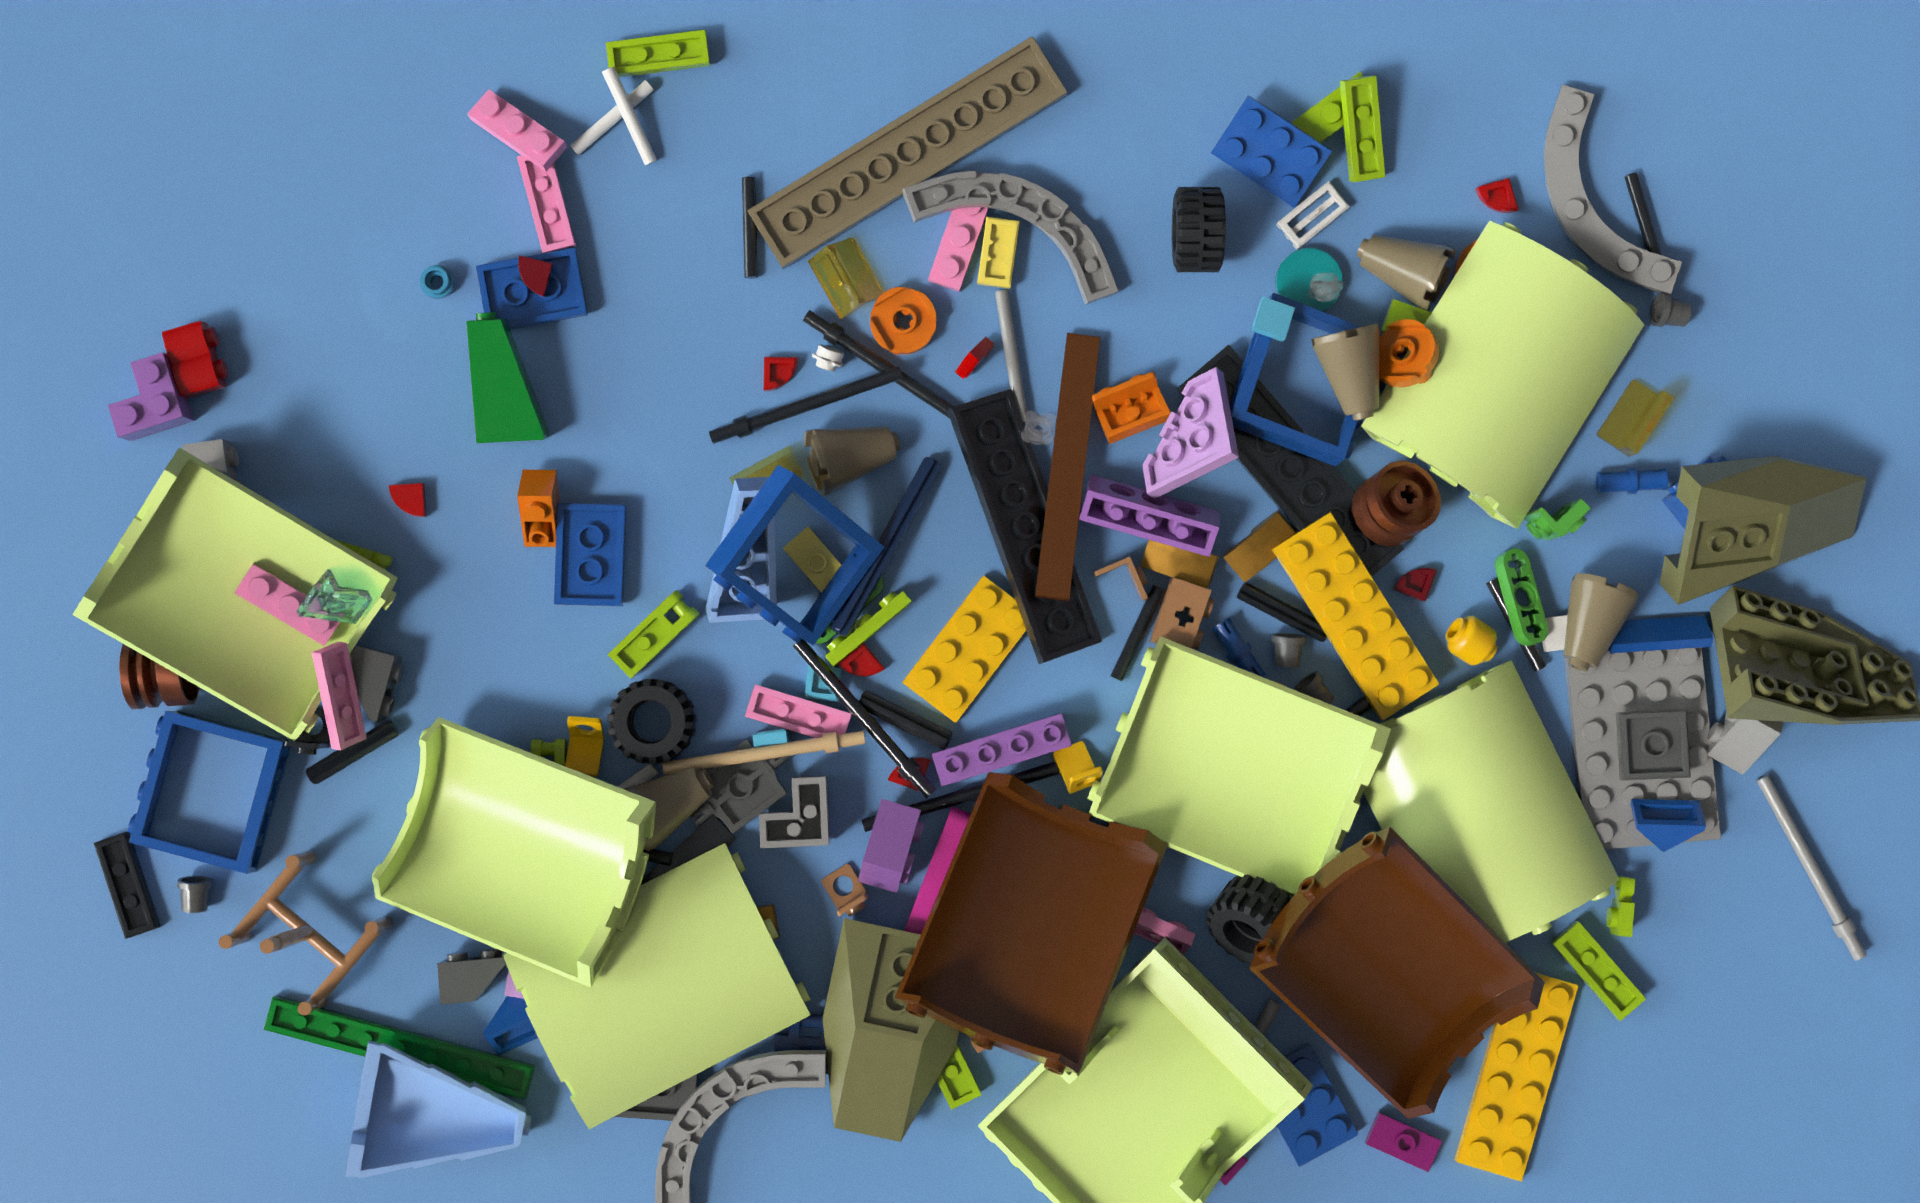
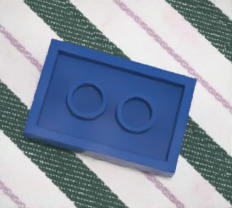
(1271, 151)
(510, 298)
(590, 554)
(1318, 1121)

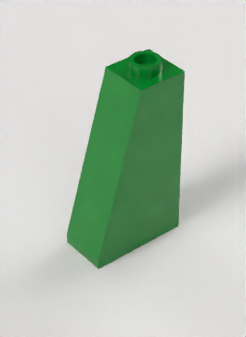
(501, 388)

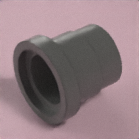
(1669, 311)
(1288, 649)
(1314, 687)
(194, 893)

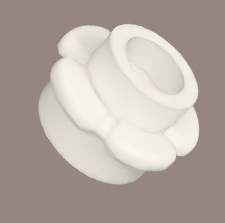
(828, 357)

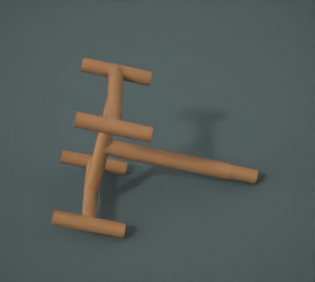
(303, 932)

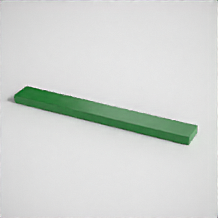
(352, 1036)

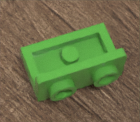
(1565, 520)

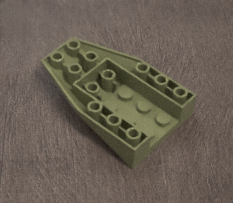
(1756, 518)
(1805, 666)
(875, 1049)

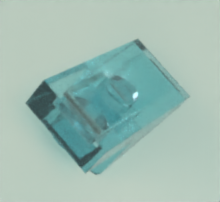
(334, 602)

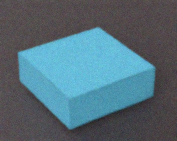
(1272, 319)
(817, 689)
(771, 737)

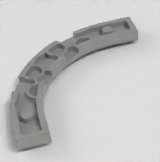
(1026, 201)
(1576, 212)
(714, 1097)

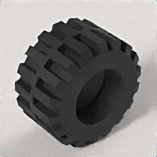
(1198, 229)
(623, 713)
(1244, 914)

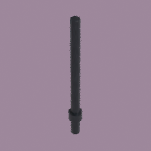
(835, 335)
(744, 426)
(907, 767)
(970, 793)

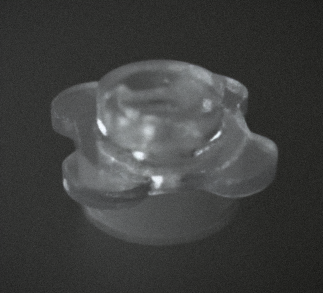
(1324, 287)
(1035, 436)

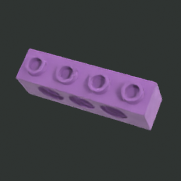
(1157, 519)
(1001, 749)

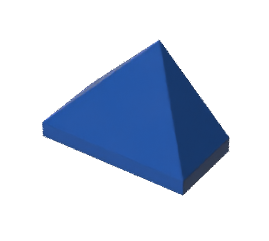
(1667, 821)
(510, 1026)

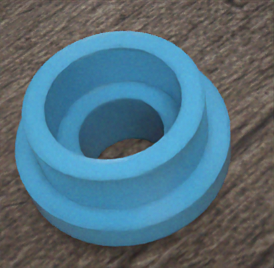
(430, 274)

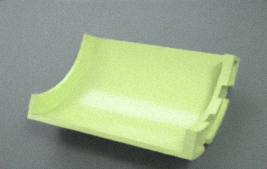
(1515, 374)
(176, 602)
(1237, 768)
(1491, 805)
(517, 852)
(678, 994)

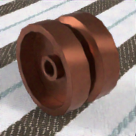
(1396, 503)

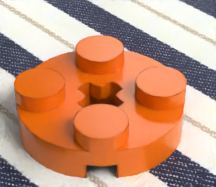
(908, 302)
(1420, 362)

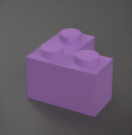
(157, 406)
(887, 852)

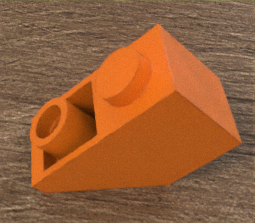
(538, 507)

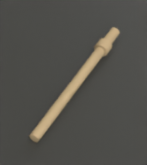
(829, 742)

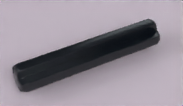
(1281, 611)
(905, 719)
(342, 758)

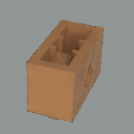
(1177, 597)

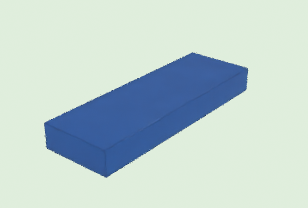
(1662, 634)

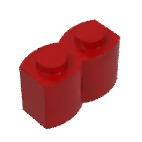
(195, 359)

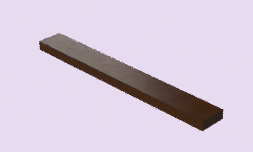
(1067, 467)

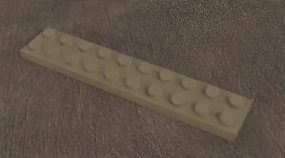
(907, 152)

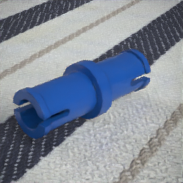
(1632, 480)
(1237, 649)

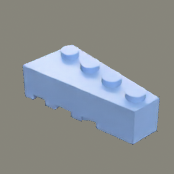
(756, 568)

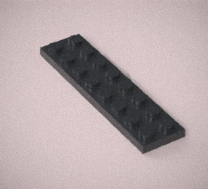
(1294, 482)
(1014, 508)

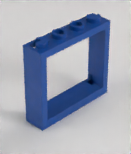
(1276, 432)
(753, 523)
(262, 804)

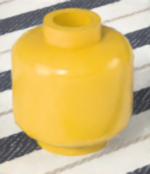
(1471, 640)

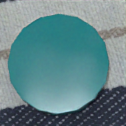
(1296, 272)

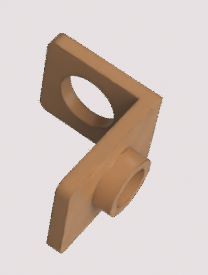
(1136, 574)
(848, 903)

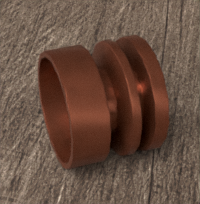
(149, 683)

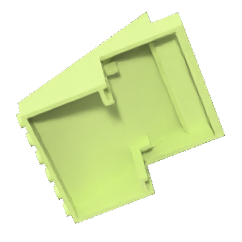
(1162, 1098)

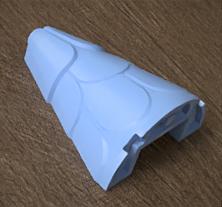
(425, 1116)

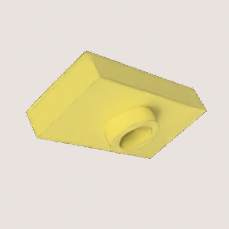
(998, 252)
(813, 558)

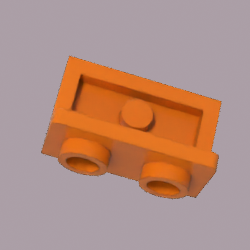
(1130, 407)

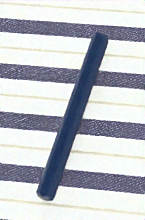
(890, 540)

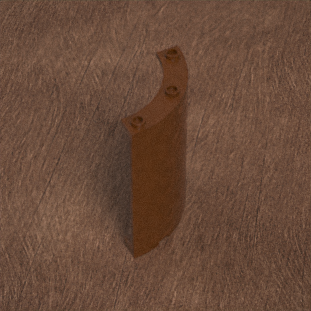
(1031, 925)
(1393, 969)

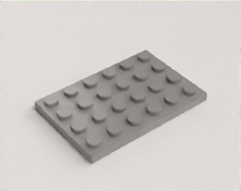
(1631, 684)

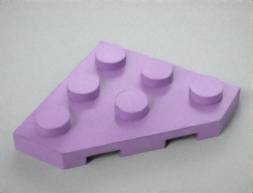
(1193, 438)

